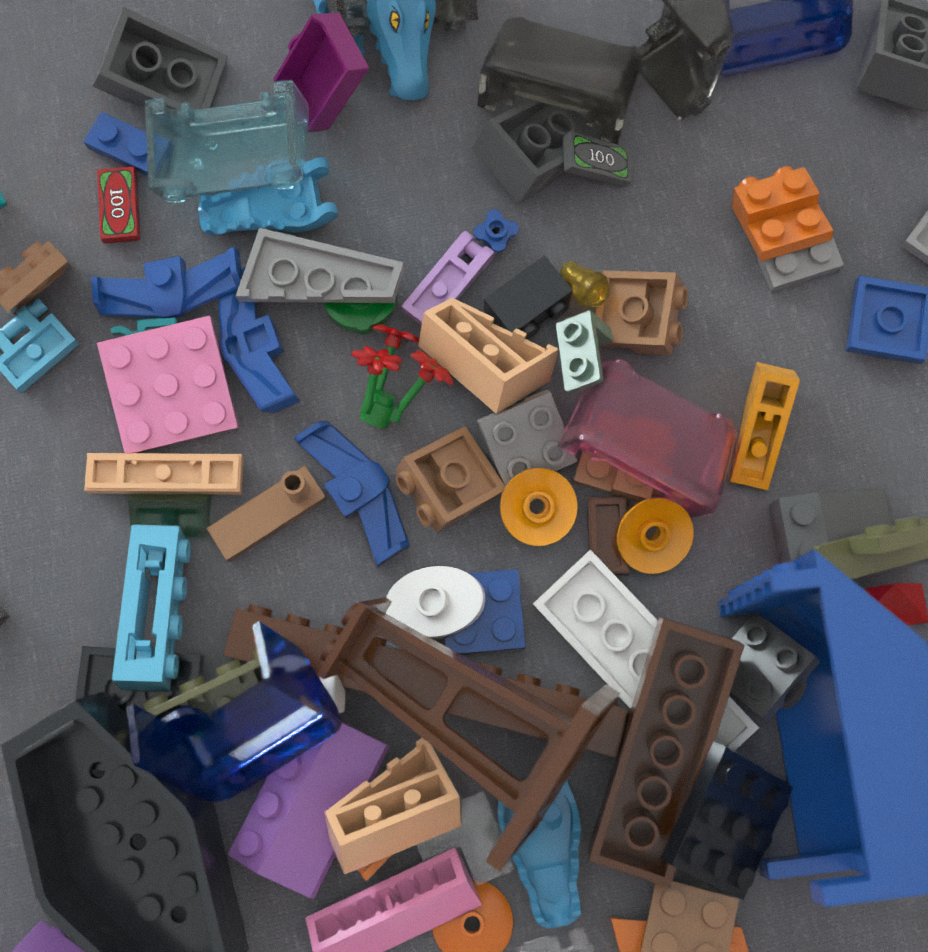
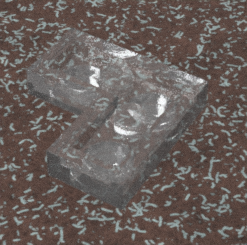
(475, 836)

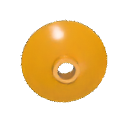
(557, 512)
(664, 548)

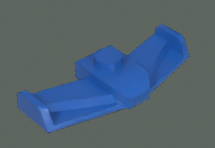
(168, 287)
(248, 348)
(357, 487)

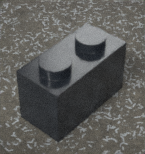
(530, 299)

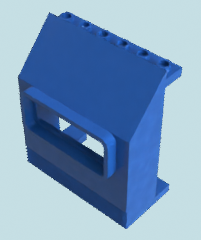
(853, 738)

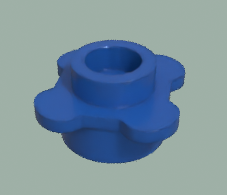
(498, 241)

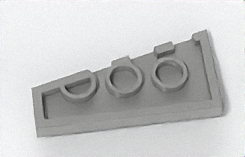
(311, 271)

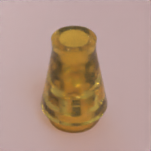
(588, 285)

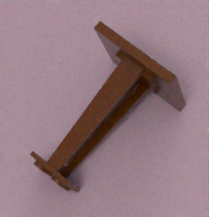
(525, 797)

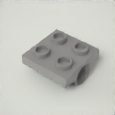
(526, 436)

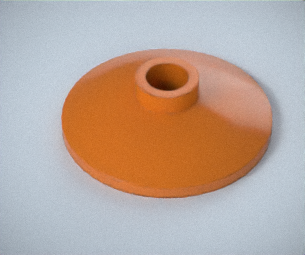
(494, 929)

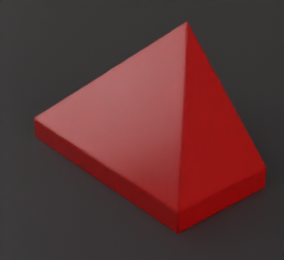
(903, 601)

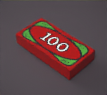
(118, 205)

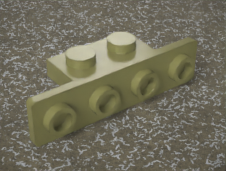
(879, 547)
(210, 696)

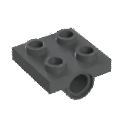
(770, 669)

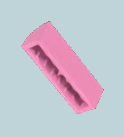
(396, 908)

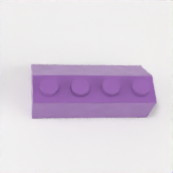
(287, 825)

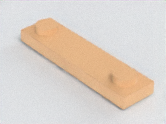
(164, 473)

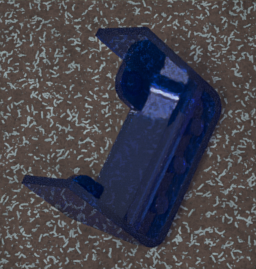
(786, 33)
(247, 736)

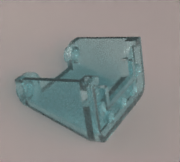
(227, 145)

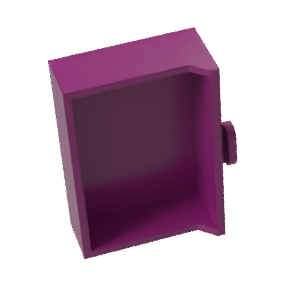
(324, 67)

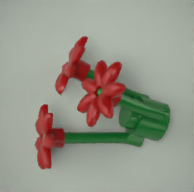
(379, 405)

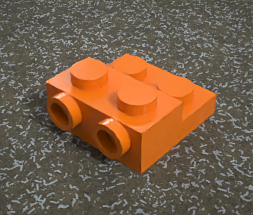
(781, 213)

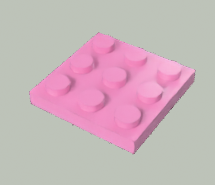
(168, 385)

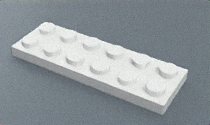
(615, 634)

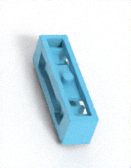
(148, 549)

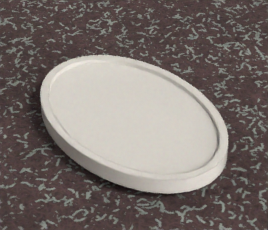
(437, 600)

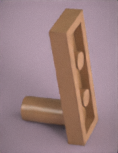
(266, 513)

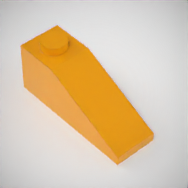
(763, 424)

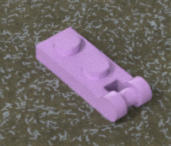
(449, 276)

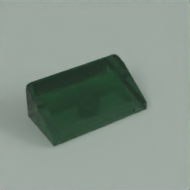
(187, 511)

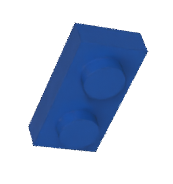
(118, 142)

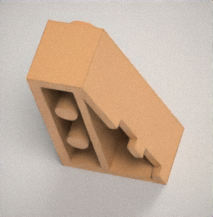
(483, 356)
(394, 810)

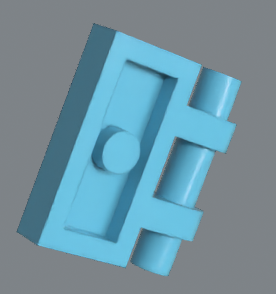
(35, 351)

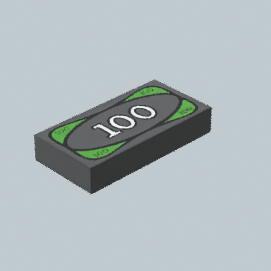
(596, 159)

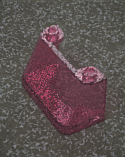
(653, 437)

